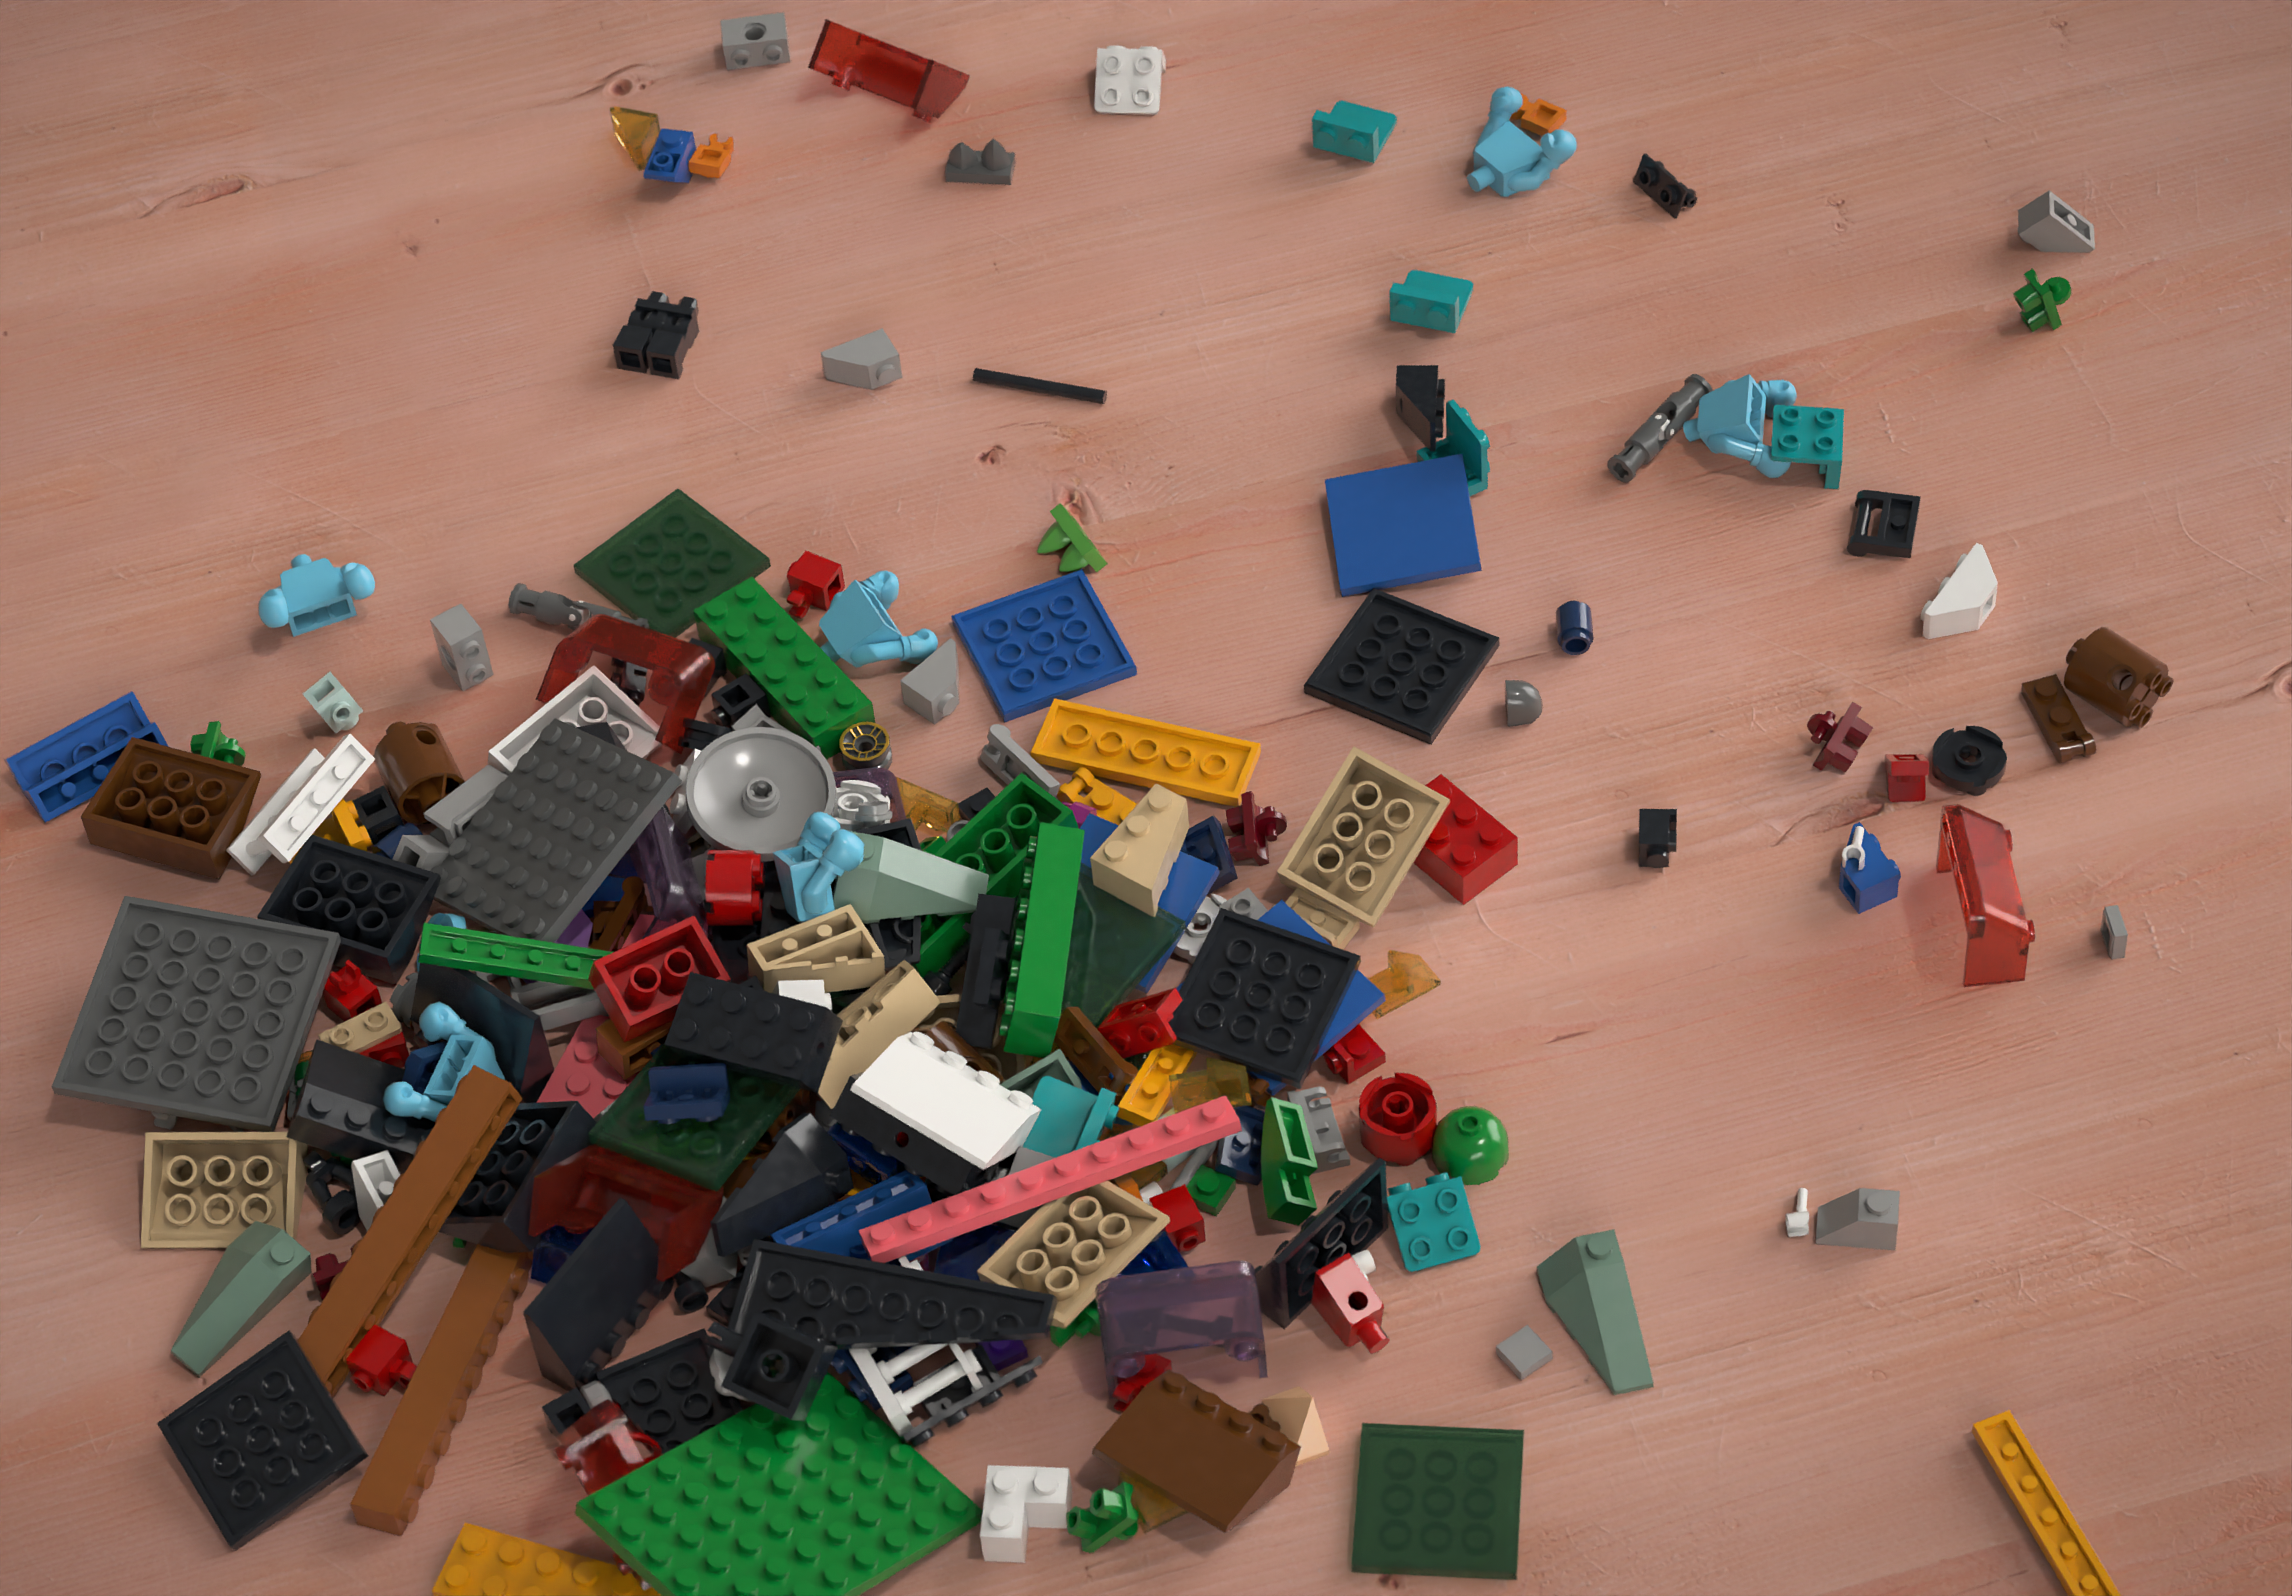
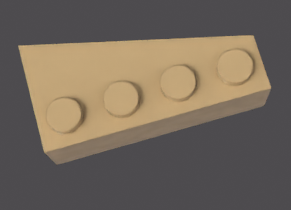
(874, 1023)

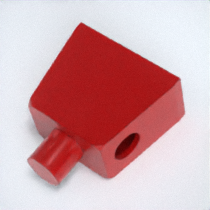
(1349, 1304)

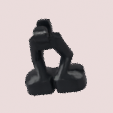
(341, 1210)

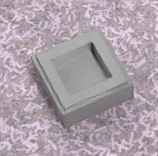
(2114, 932)
(1524, 1352)

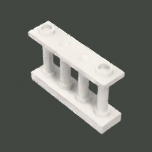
(300, 804)
(881, 1374)

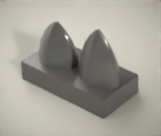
(980, 167)

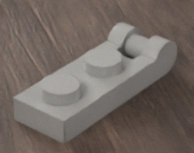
(1009, 760)

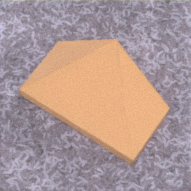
(1299, 1422)

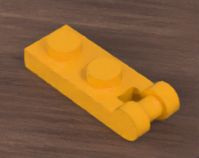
(1107, 802)

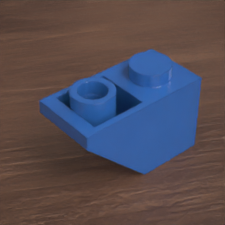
(671, 156)
(1873, 883)

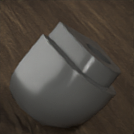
(1521, 702)

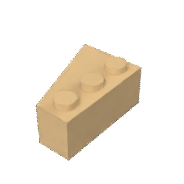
(1142, 850)
(824, 948)

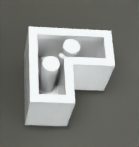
(1019, 1500)

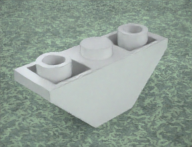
(1963, 599)

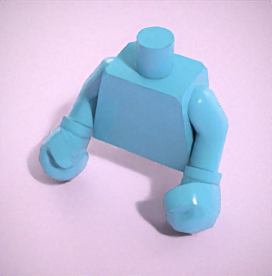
(1511, 159)
(1733, 420)
(315, 594)
(864, 632)
(811, 866)
(460, 1054)

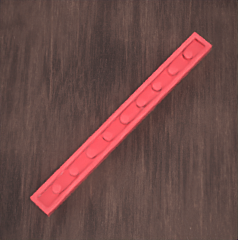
(1050, 1180)

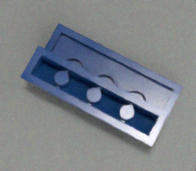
(77, 758)
(837, 1226)

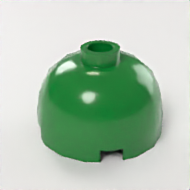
(1470, 1145)

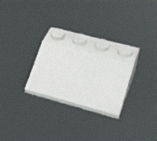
(582, 703)
(948, 1100)

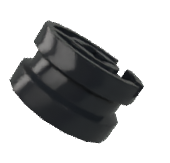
(700, 734)

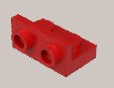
(1141, 1023)
(1354, 1055)

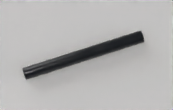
(1040, 386)

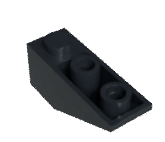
(1421, 401)

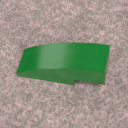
(1287, 1163)

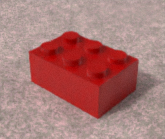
(1466, 846)
(647, 978)

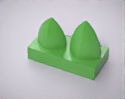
(1062, 533)

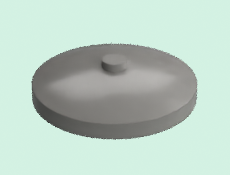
(758, 790)

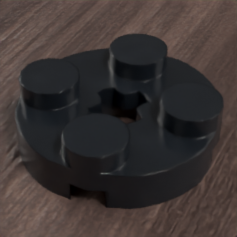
(1969, 776)

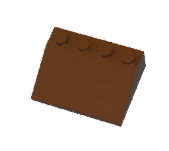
(171, 807)
(1199, 1451)

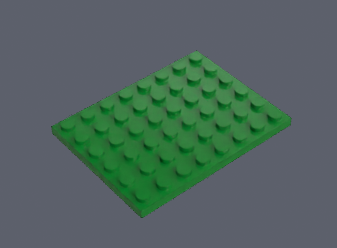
(781, 1505)

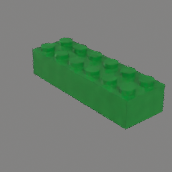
(800, 680)
(996, 846)
(1041, 940)

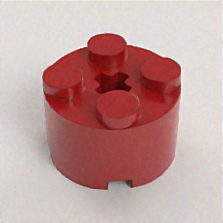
(732, 887)
(1397, 1118)

